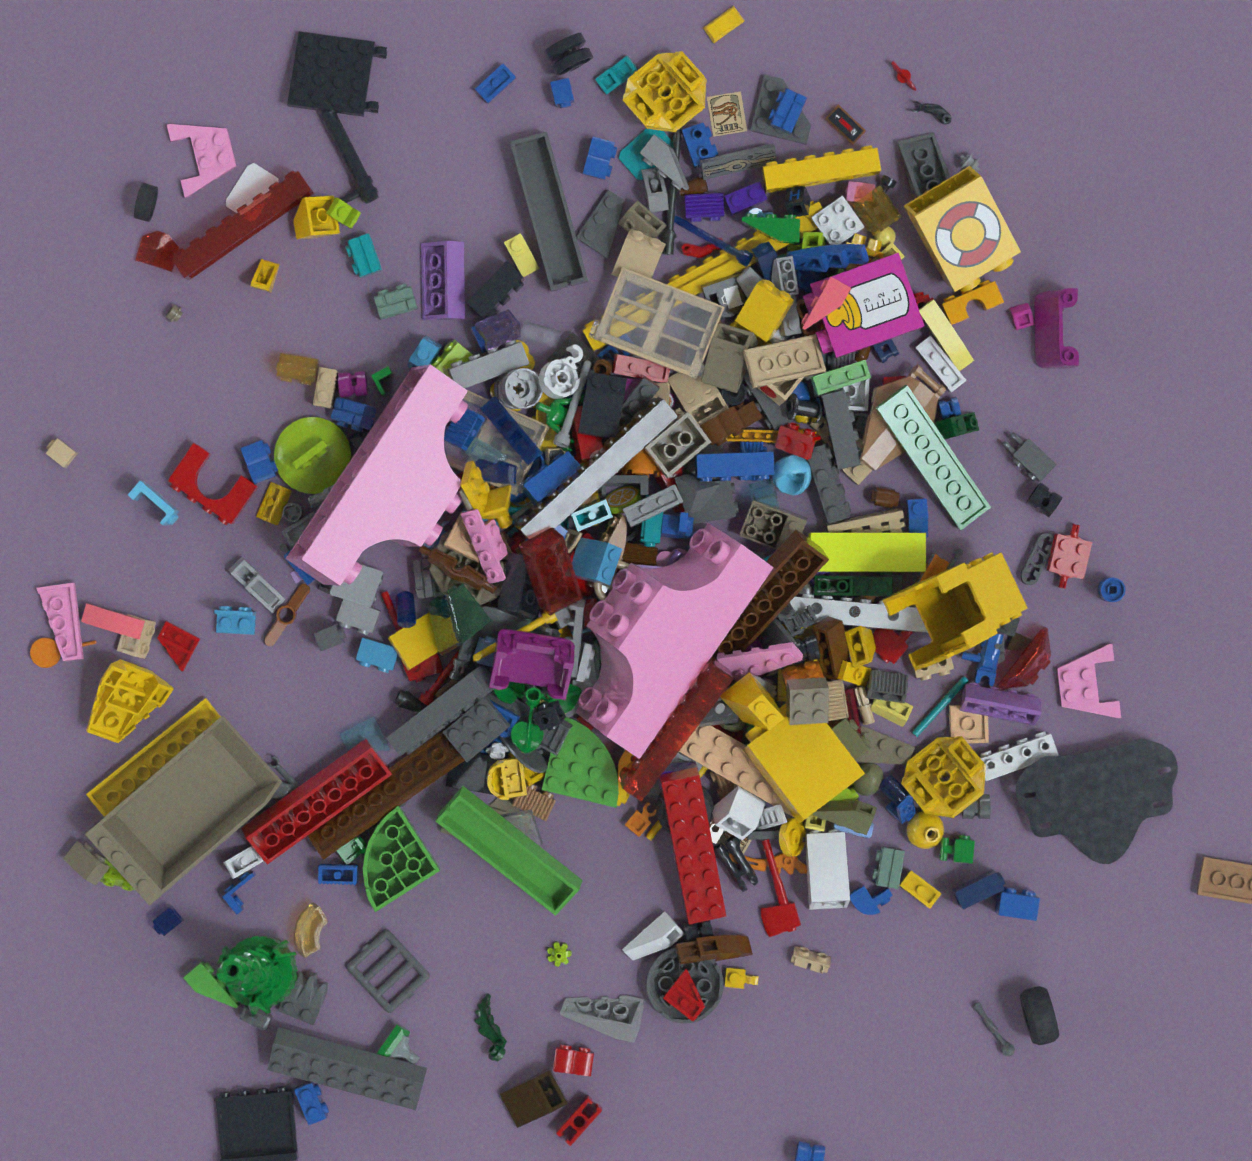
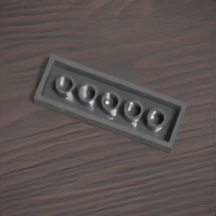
(441, 711)

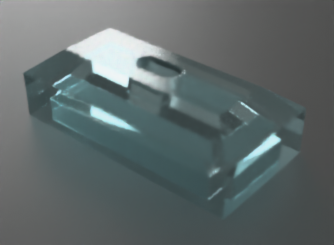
(477, 448)

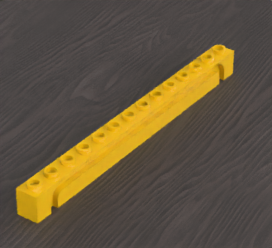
(722, 265)

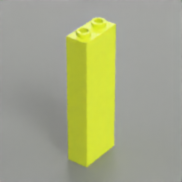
(872, 551)

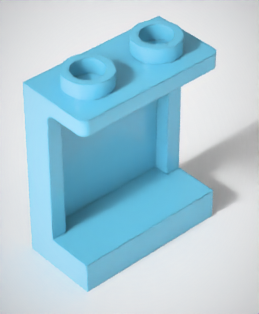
(144, 488)

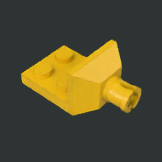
(490, 503)

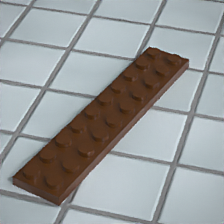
(407, 779)

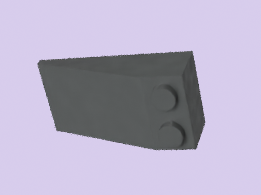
(923, 163)

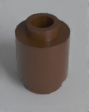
(885, 497)

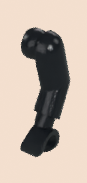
(935, 109)

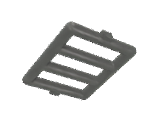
(411, 962)

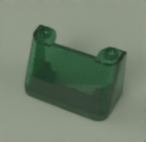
(455, 618)

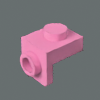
(857, 190)

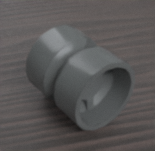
(979, 808)

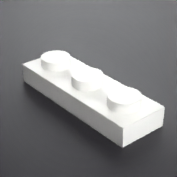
(940, 364)

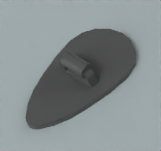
(532, 760)

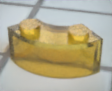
(308, 930)

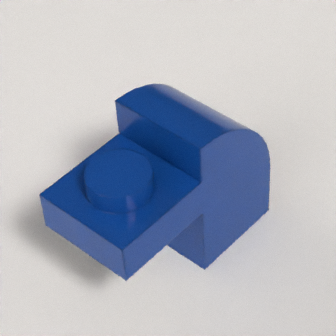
(677, 526)
(865, 903)

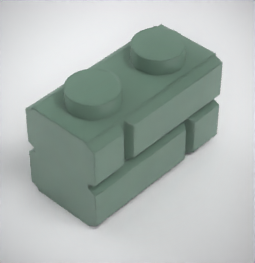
(395, 302)
(889, 867)

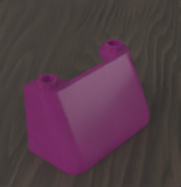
(1049, 329)
(533, 661)

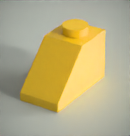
(860, 645)

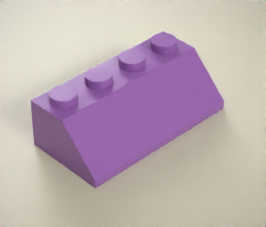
(443, 280)
(1000, 704)

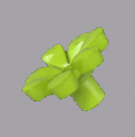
(559, 950)

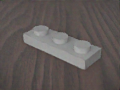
(652, 505)

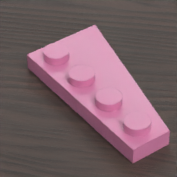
(63, 617)
(759, 660)

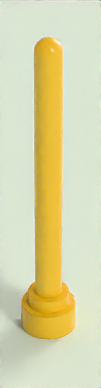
(545, 618)

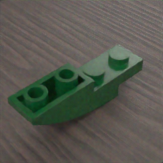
(853, 586)

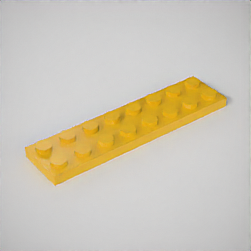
(152, 757)

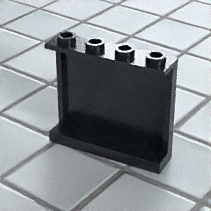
(257, 1125)

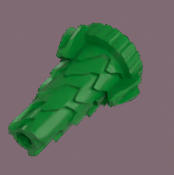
(264, 972)

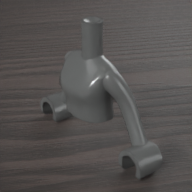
(284, 788)

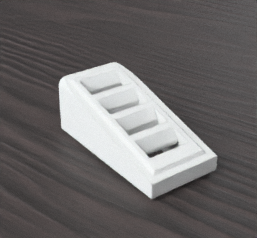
(770, 818)

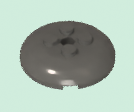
(666, 971)

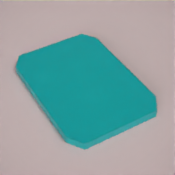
(631, 156)

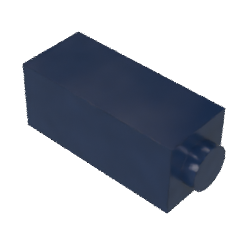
(764, 256)

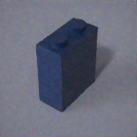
(978, 889)

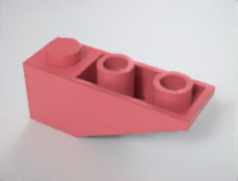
(831, 299)

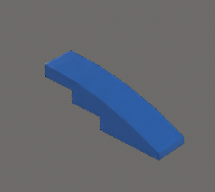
(827, 256)

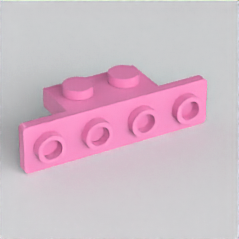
(487, 544)

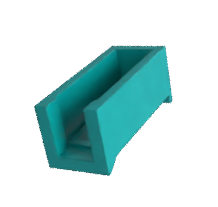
(651, 530)

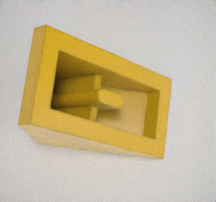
(265, 276)

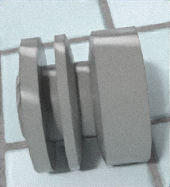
(527, 388)

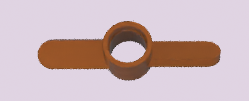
(279, 625)

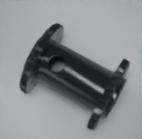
(804, 408)

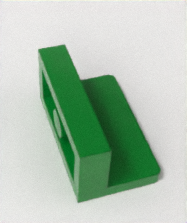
(380, 376)

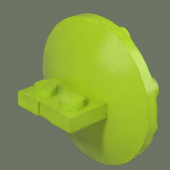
(311, 454)

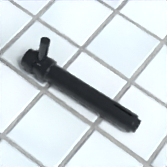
(362, 180)

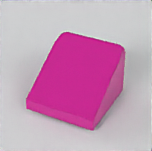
(1022, 316)

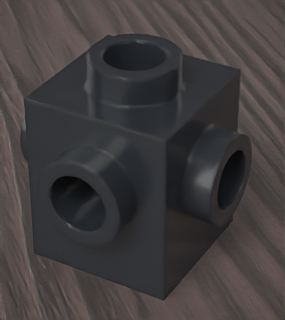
(548, 715)

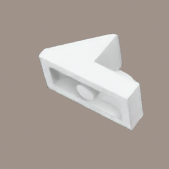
(243, 862)

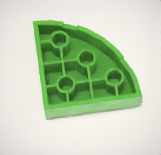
(583, 768)
(395, 860)

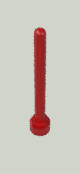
(428, 697)

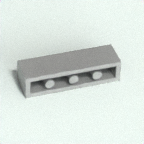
(489, 365)

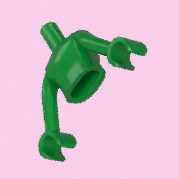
(556, 414)

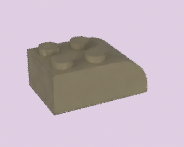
(677, 444)

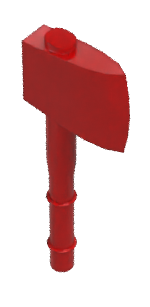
(889, 644)
(427, 667)
(784, 915)

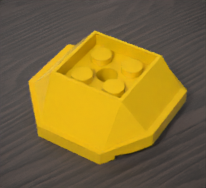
(662, 75)
(939, 760)

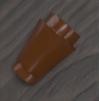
(696, 186)
(603, 366)

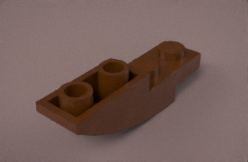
(714, 947)

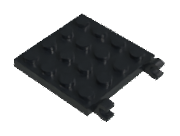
(333, 74)

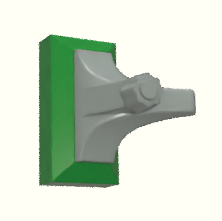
(397, 1045)

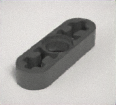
(1039, 543)

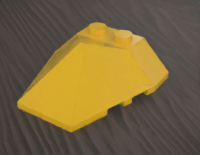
(124, 699)

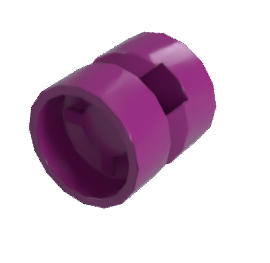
(346, 386)

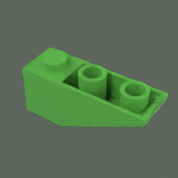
(207, 984)

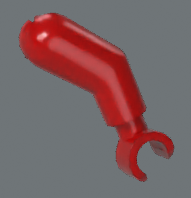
(698, 251)

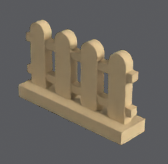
(873, 520)

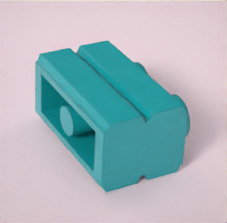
(364, 256)

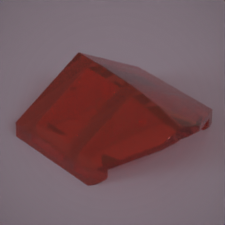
(157, 250)

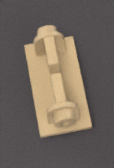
(819, 961)

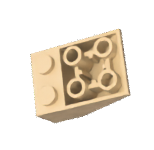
(697, 398)

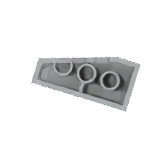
(613, 1017)

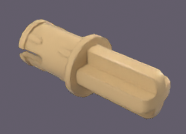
(864, 705)

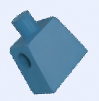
(424, 353)

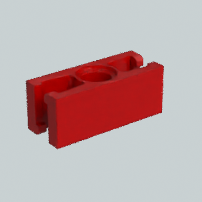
(580, 1128)

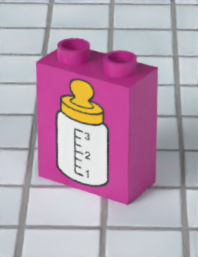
(873, 311)

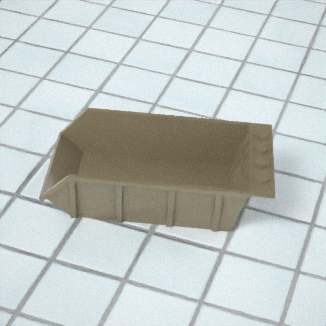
(185, 810)

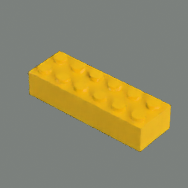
(821, 170)

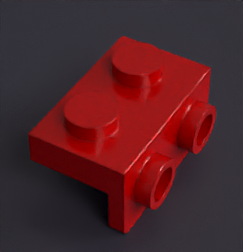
(796, 440)

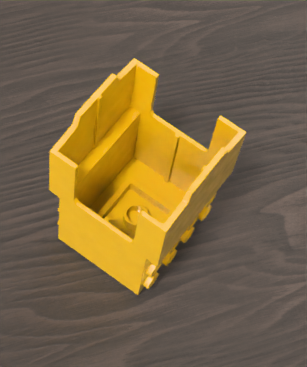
(961, 606)

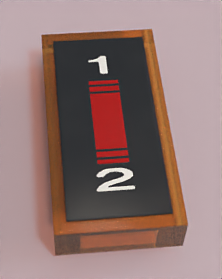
(845, 124)

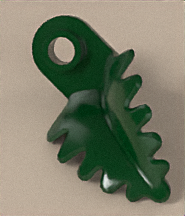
(490, 1030)

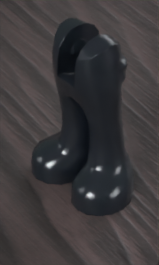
(733, 845)

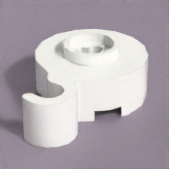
(566, 370)

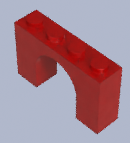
(186, 477)

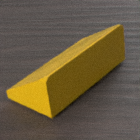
(273, 503)

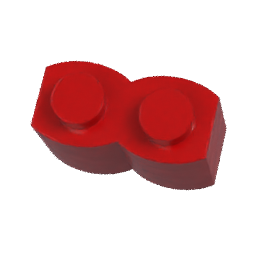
(573, 1061)

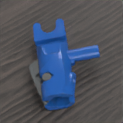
(990, 656)

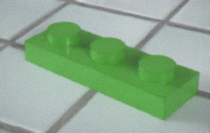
(840, 377)

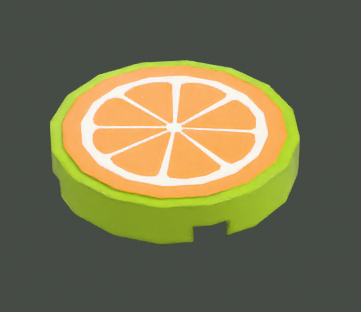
(623, 498)

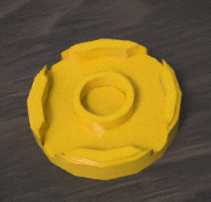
(791, 837)

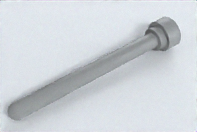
(562, 438)

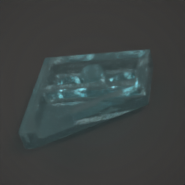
(367, 729)

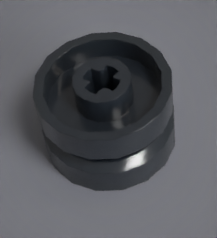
(569, 54)

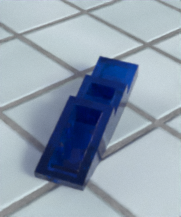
(511, 430)

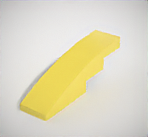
(945, 335)

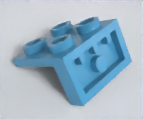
(234, 621)

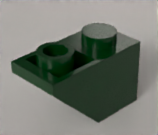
(957, 425)

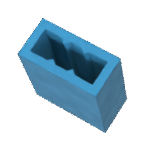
(595, 561)

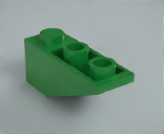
(779, 229)

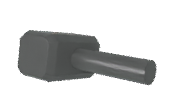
(260, 1020)

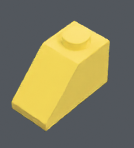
(521, 255)

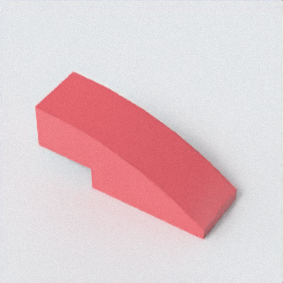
(112, 621)

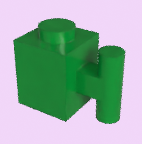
(962, 849)

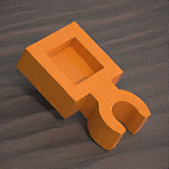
(639, 821)

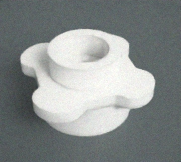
(497, 751)

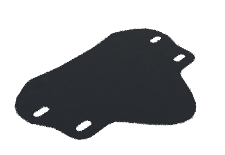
(1099, 795)

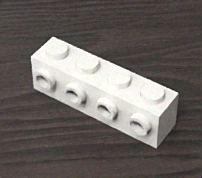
(1018, 756)

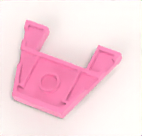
(211, 150)
(1079, 684)

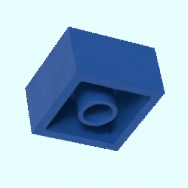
(1017, 904)

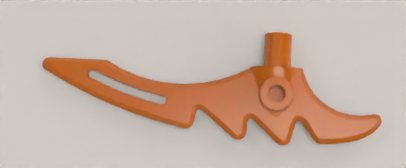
(788, 863)

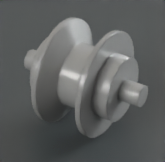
(969, 161)

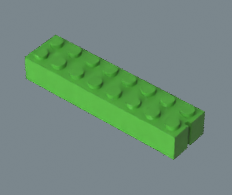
(509, 850)

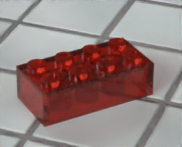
(551, 571)

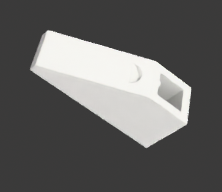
(657, 936)

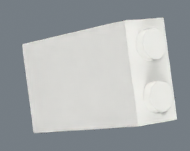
(827, 870)

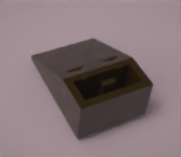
(534, 1098)

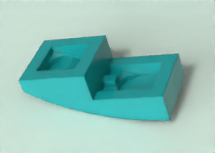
(616, 75)

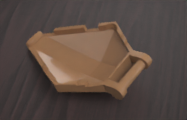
(878, 440)

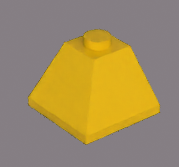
(312, 219)

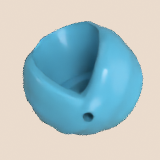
(792, 475)

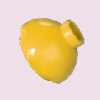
(920, 826)

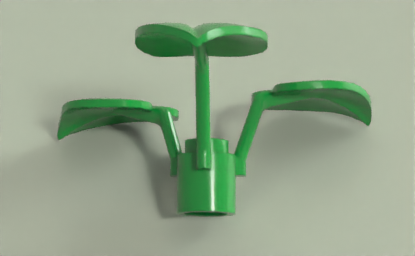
(527, 735)

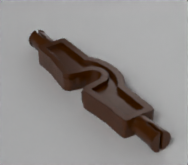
(448, 564)

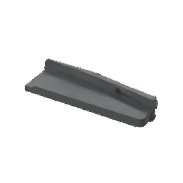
(552, 739)

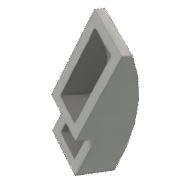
(257, 584)

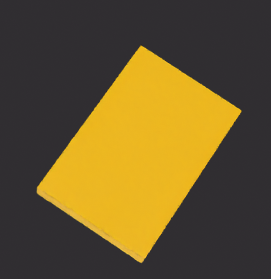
(415, 643)

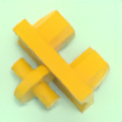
(873, 247)

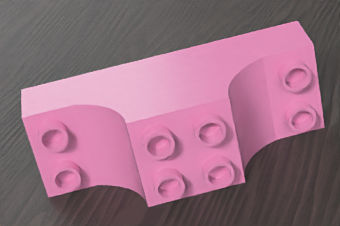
(392, 483)
(661, 633)

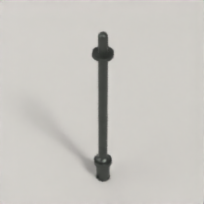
(669, 234)

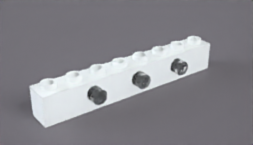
(858, 614)

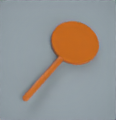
(46, 653)

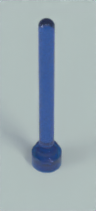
(743, 256)

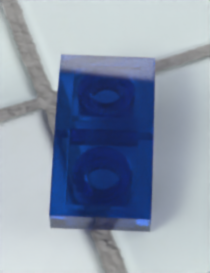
(497, 472)

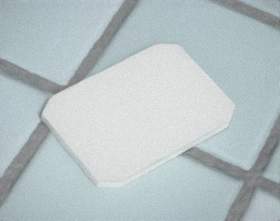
(251, 183)

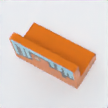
(934, 566)

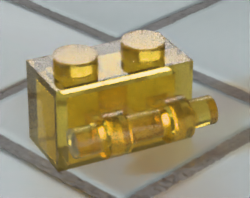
(879, 209)
(297, 368)

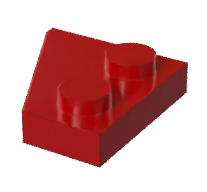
(178, 644)
(685, 996)

